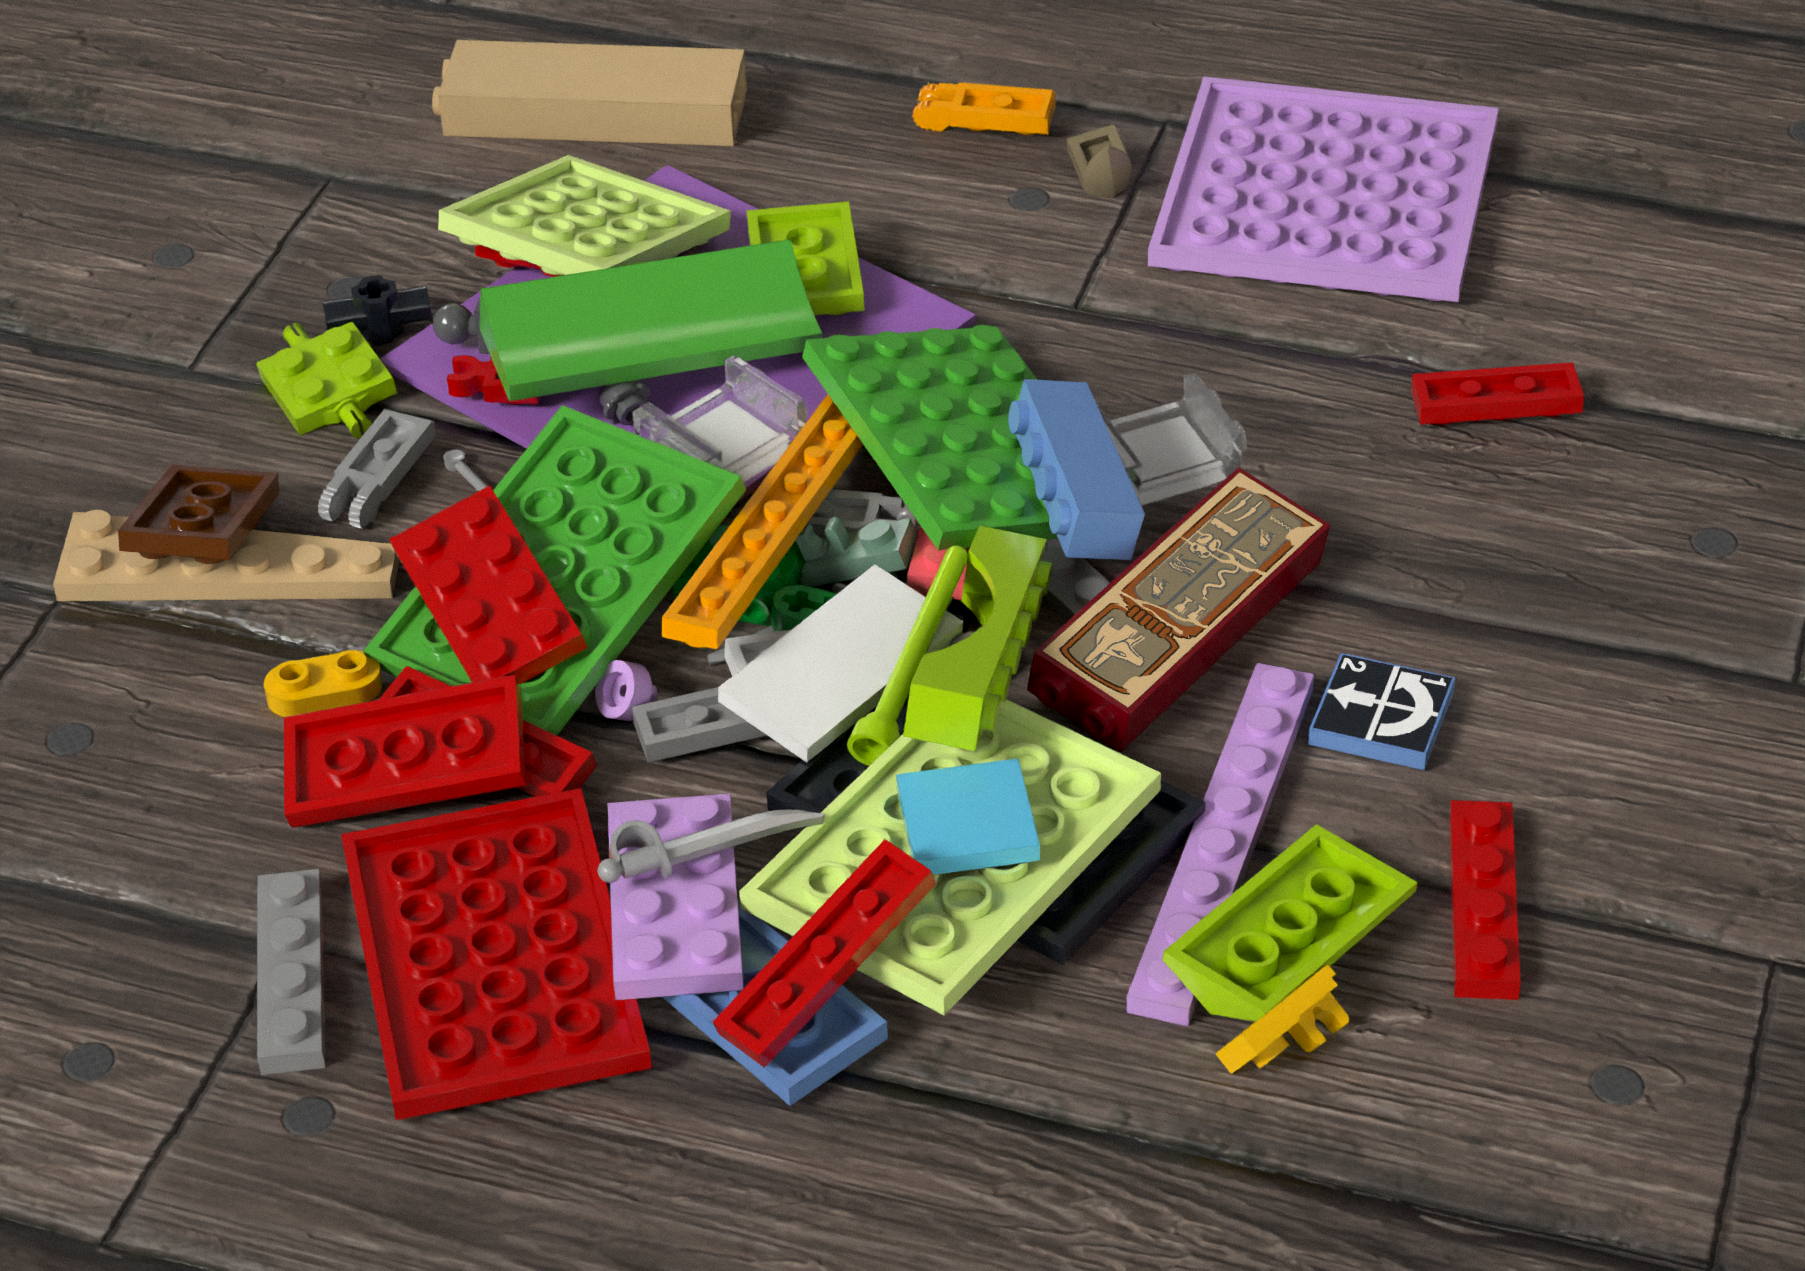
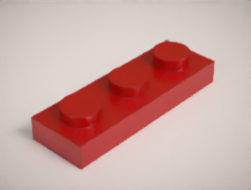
(1497, 393)

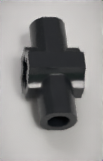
(379, 309)

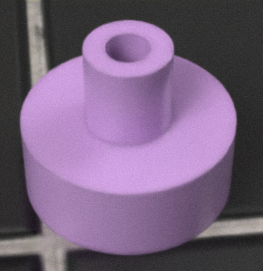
(622, 687)

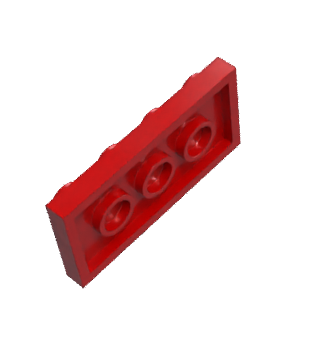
(487, 591)
(403, 751)

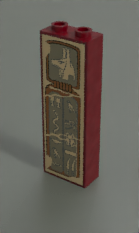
(1177, 609)

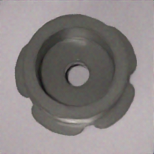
(622, 399)

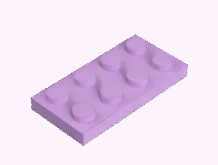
(682, 928)

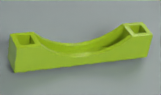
(962, 686)

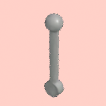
(455, 461)

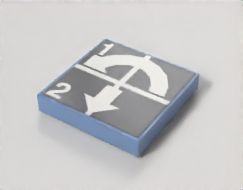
(1382, 711)

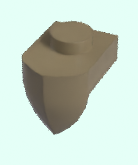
(1100, 161)

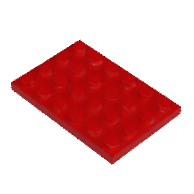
(491, 954)

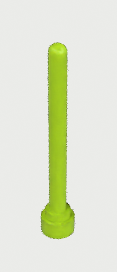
(879, 729)

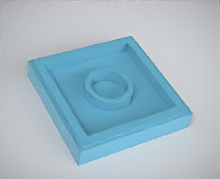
(968, 816)

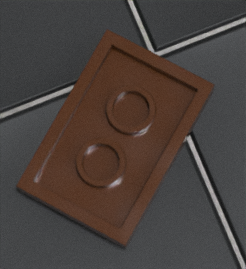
(198, 513)

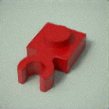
(479, 376)

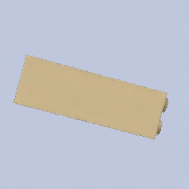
(592, 92)

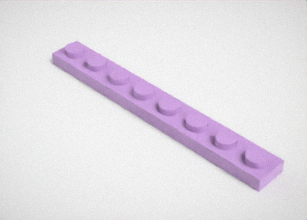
(1225, 833)

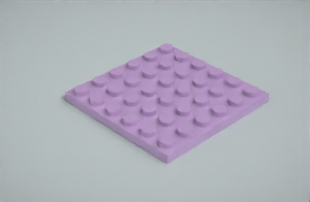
(1326, 189)

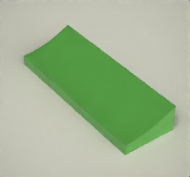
(646, 319)

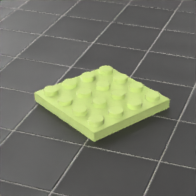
(582, 219)

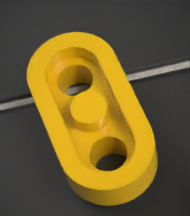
(322, 683)

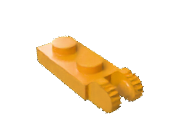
(985, 107)

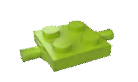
(326, 378)

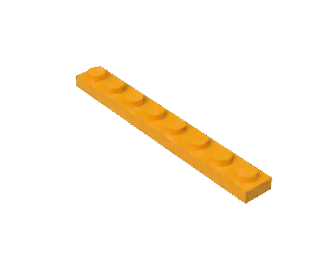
(763, 531)

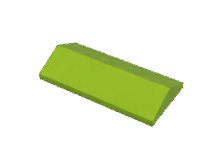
(1285, 925)

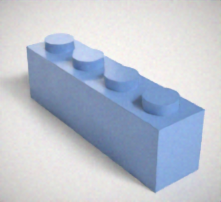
(1076, 469)

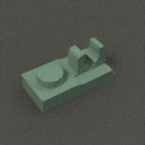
(849, 555)

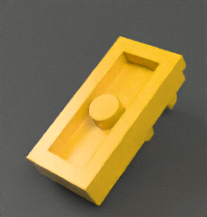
(1294, 1014)

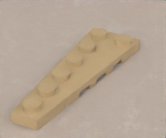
(261, 569)

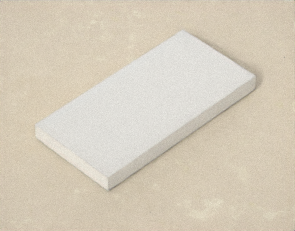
(831, 664)

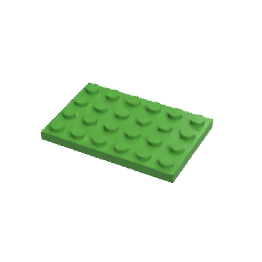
(938, 424)
(612, 534)

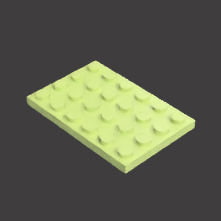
(971, 917)

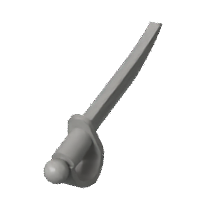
(658, 855)

